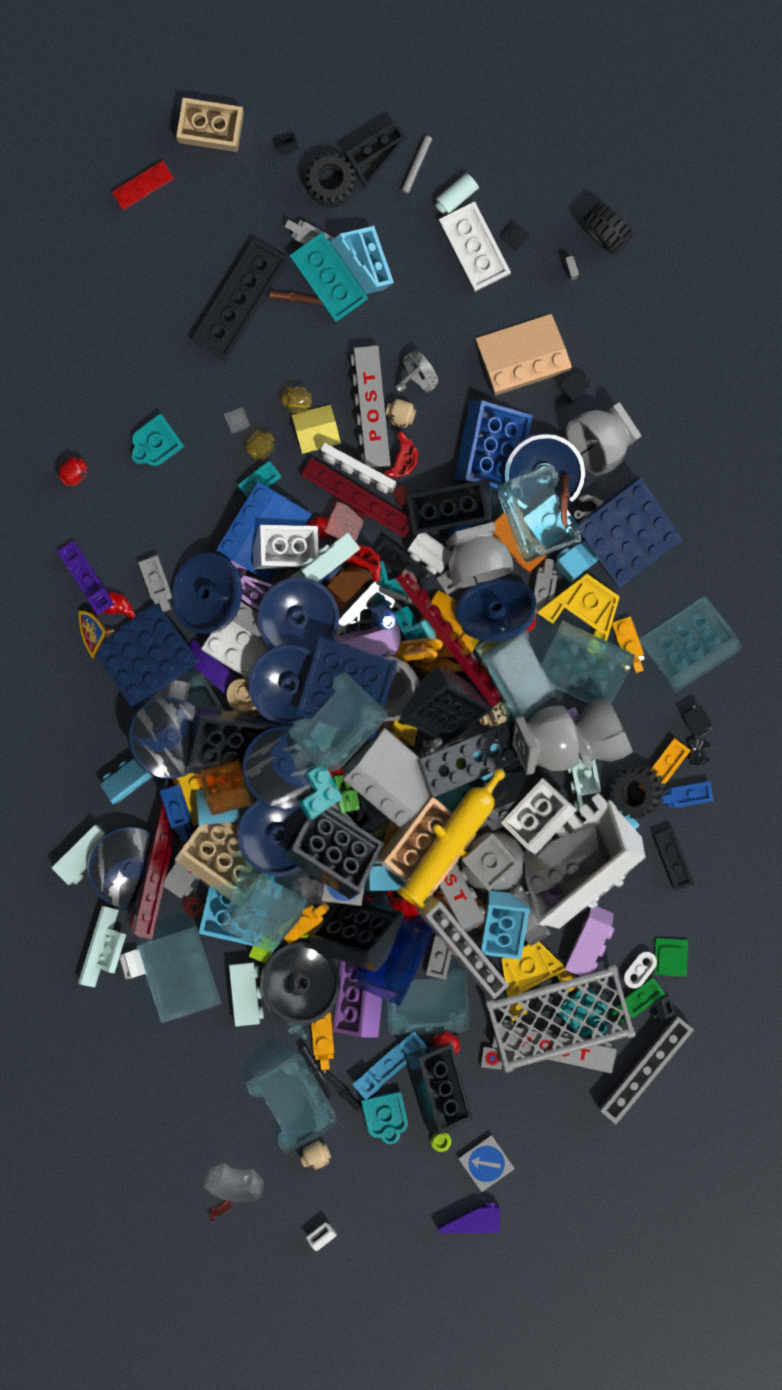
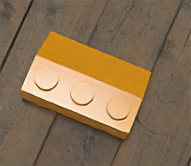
(448, 611)

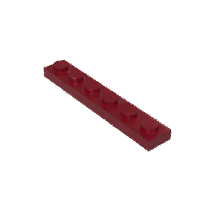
(357, 497)

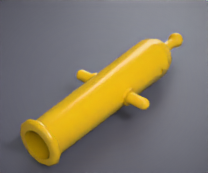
(450, 841)

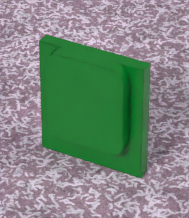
(671, 957)

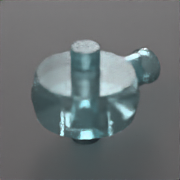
(299, 1030)

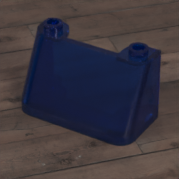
(397, 972)

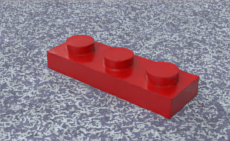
(143, 185)

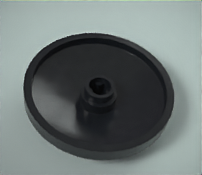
(299, 984)

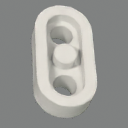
(642, 971)

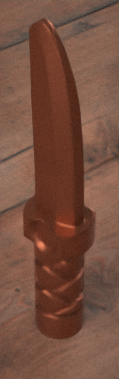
(292, 296)
(565, 496)

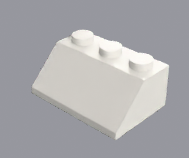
(284, 546)
(539, 816)

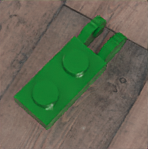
(639, 999)

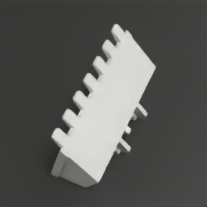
(625, 851)

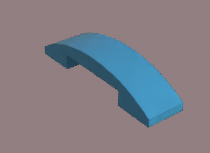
(387, 1065)

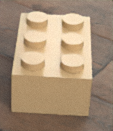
(210, 124)

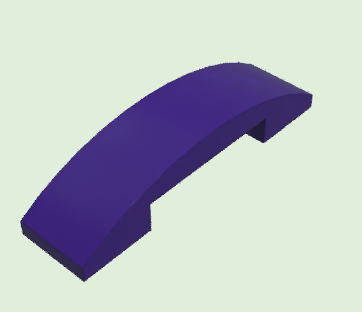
(85, 577)
(212, 668)

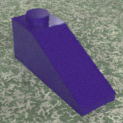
(479, 1219)

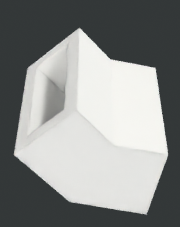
(131, 964)
(322, 1240)

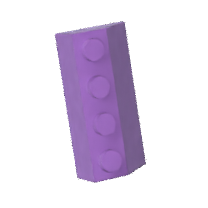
(355, 1009)

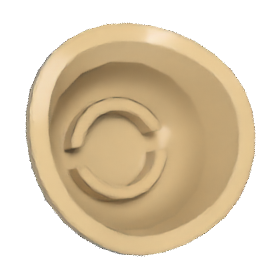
(239, 696)

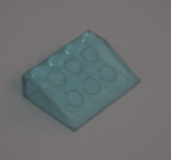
(690, 644)
(585, 664)
(262, 911)
(178, 974)

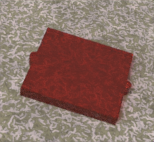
(343, 521)

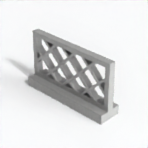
(359, 603)

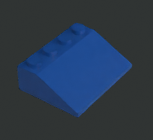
(488, 440)
(261, 508)

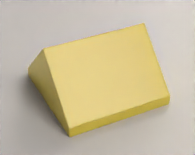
(316, 428)

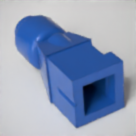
(383, 614)

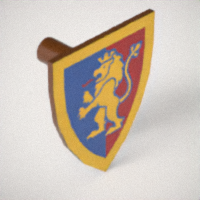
(92, 631)

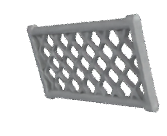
(565, 985)

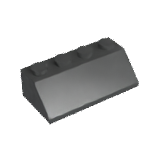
(566, 859)

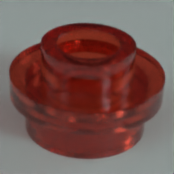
(200, 904)

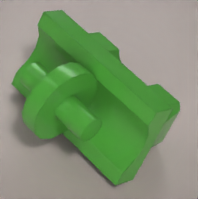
(350, 799)

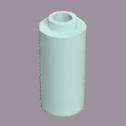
(456, 194)

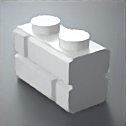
(430, 552)

